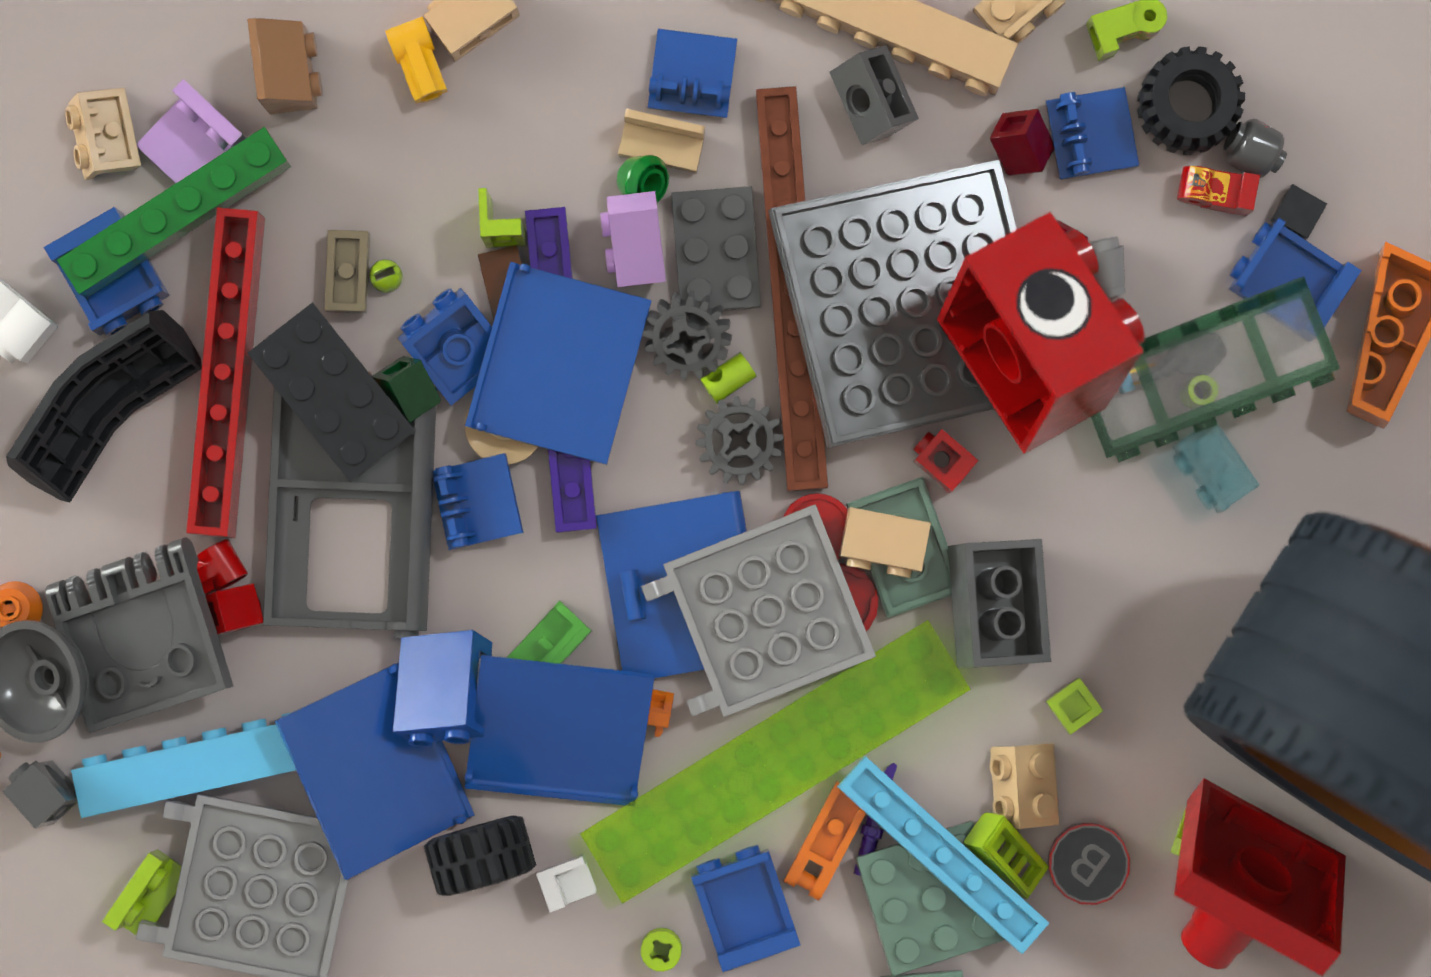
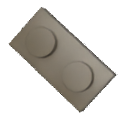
(347, 271)

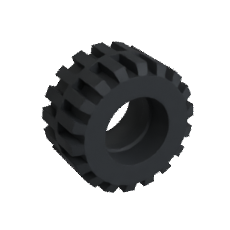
(1211, 75)
(480, 855)

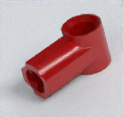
(219, 567)

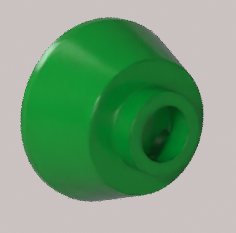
(643, 175)

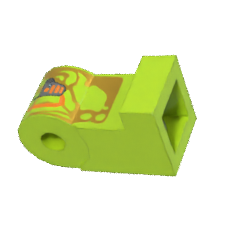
(1134, 20)

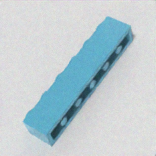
(180, 768)

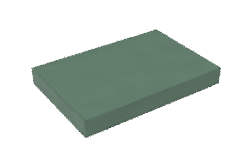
(933, 582)

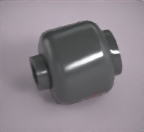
(1255, 148)

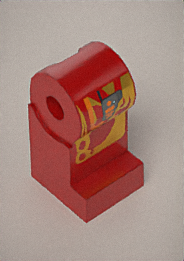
(1218, 190)

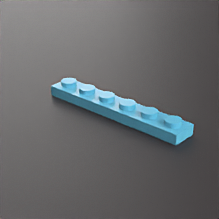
(943, 855)

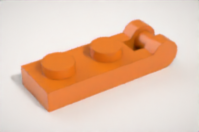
(826, 843)

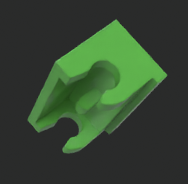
(553, 637)

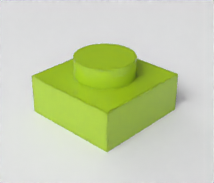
(1074, 706)

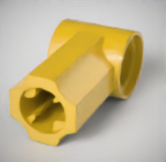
(414, 50)

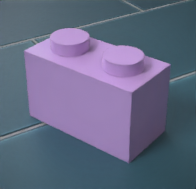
(635, 239)

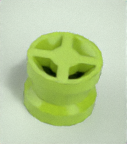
(661, 940)

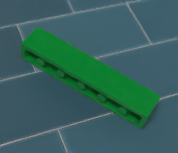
(173, 213)

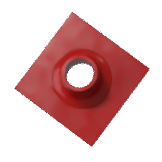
(1256, 882)

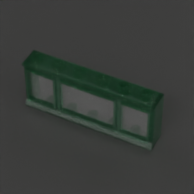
(1217, 368)

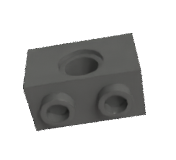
(873, 95)
(41, 792)

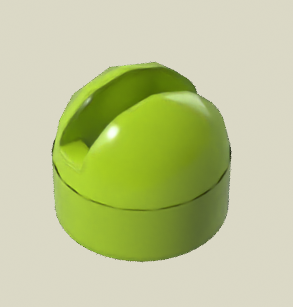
(388, 283)

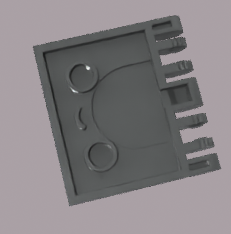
(141, 637)

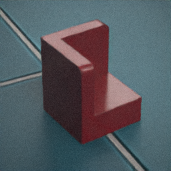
(1022, 142)

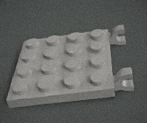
(766, 611)
(252, 891)

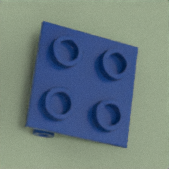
(692, 73)
(1092, 132)
(477, 501)

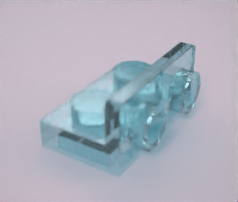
(1214, 467)

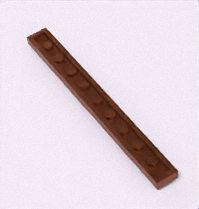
(783, 186)

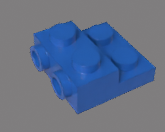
(449, 342)

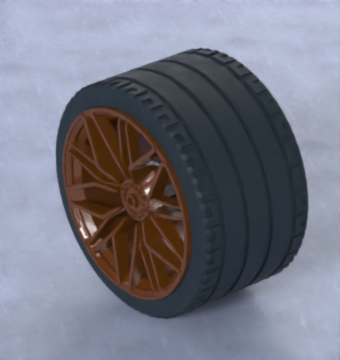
(1335, 683)

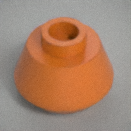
(25, 606)

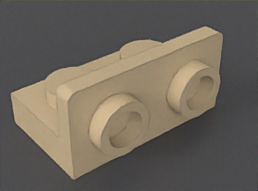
(1015, 17)
(102, 132)

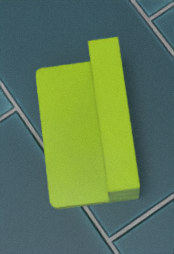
(498, 232)

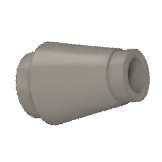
(1111, 265)

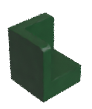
(408, 387)

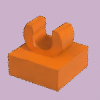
(660, 710)

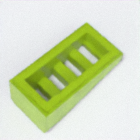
(988, 837)

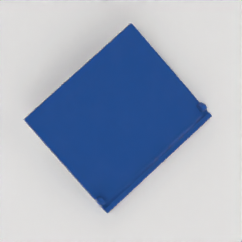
(558, 363)
(634, 548)
(559, 730)
(366, 780)

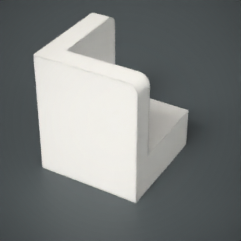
(566, 882)

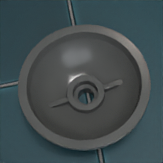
(32, 701)

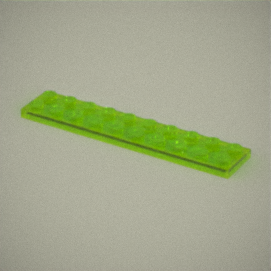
(774, 761)

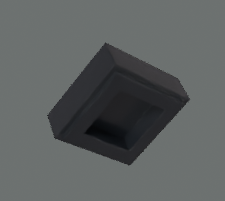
(1299, 211)

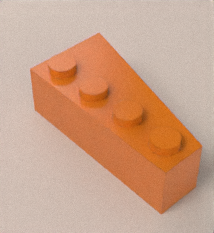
(1393, 334)

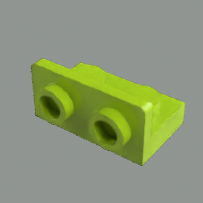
(146, 893)

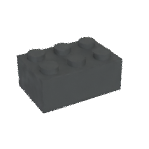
(999, 603)

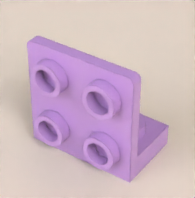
(188, 135)

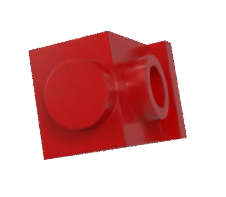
(959, 459)

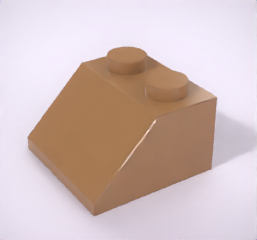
(284, 65)

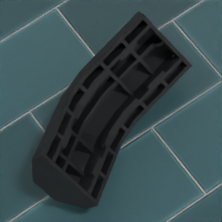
(97, 398)

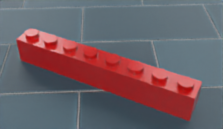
(225, 373)

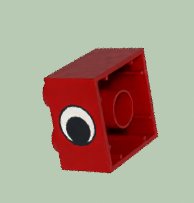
(1041, 330)

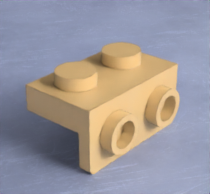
(1025, 784)

